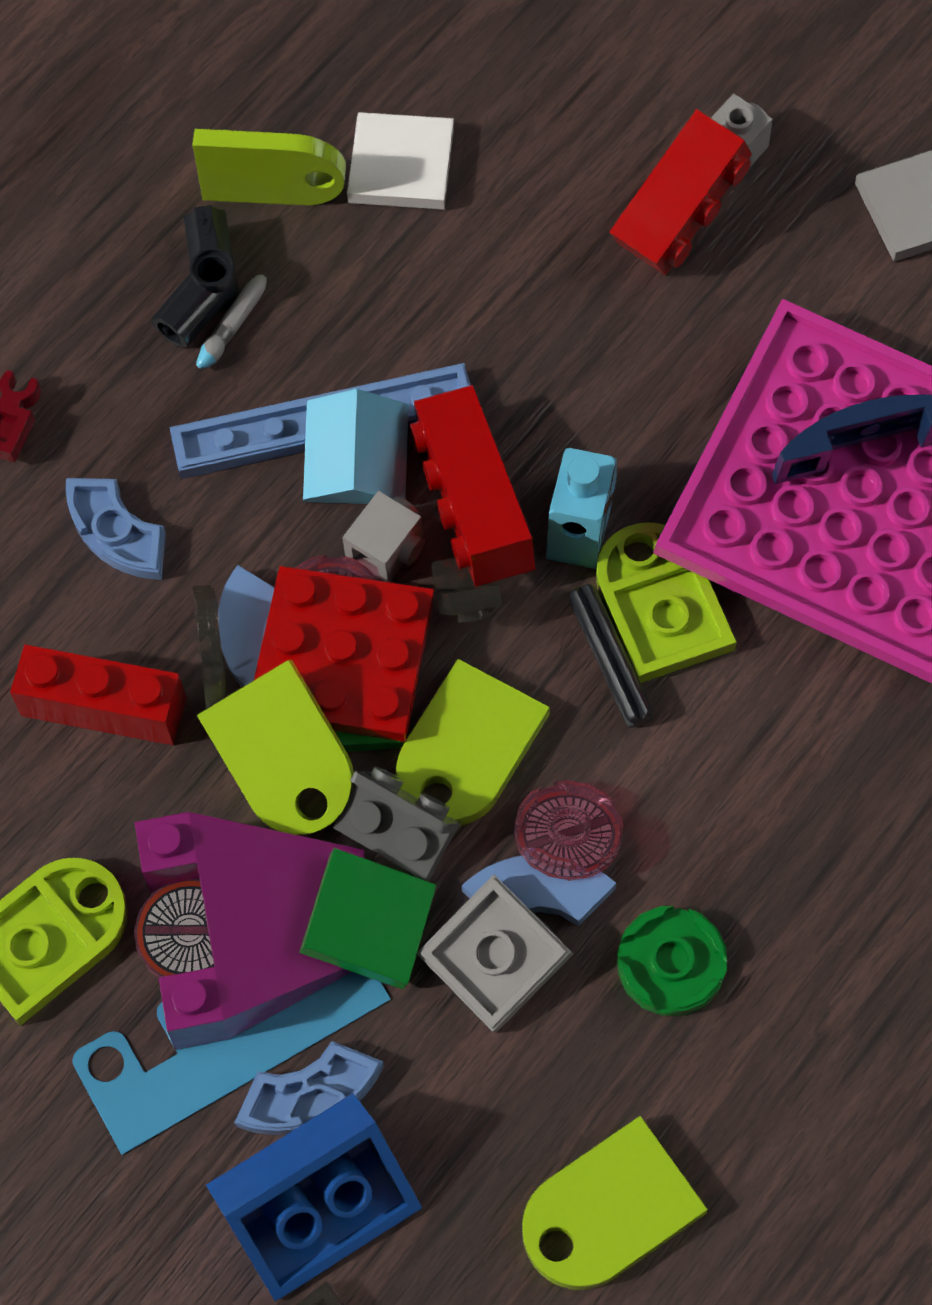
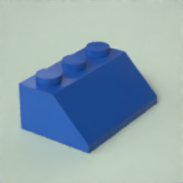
(314, 1196)

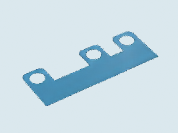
(149, 1102)

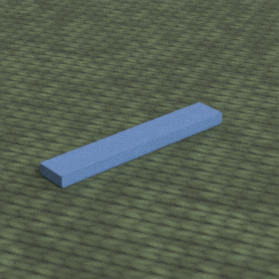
(281, 427)

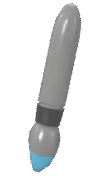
(214, 346)

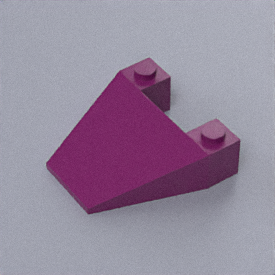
(257, 911)

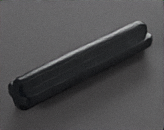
(611, 655)

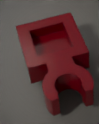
(14, 416)

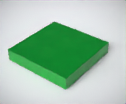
(368, 918)

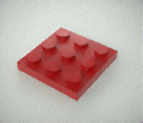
(353, 645)

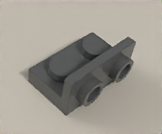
(395, 823)

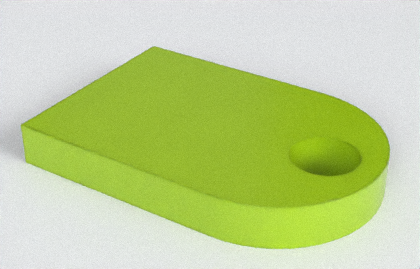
(267, 167)
(659, 608)
(470, 741)
(280, 746)
(52, 937)
(613, 1206)

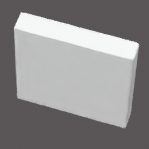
(400, 160)

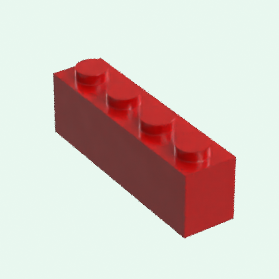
(473, 486)

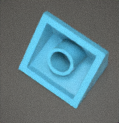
(355, 448)

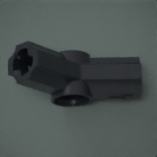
(196, 299)

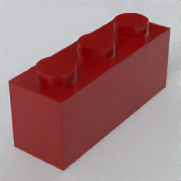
(682, 193)
(98, 694)

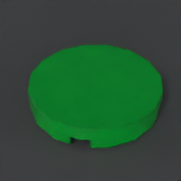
(672, 961)

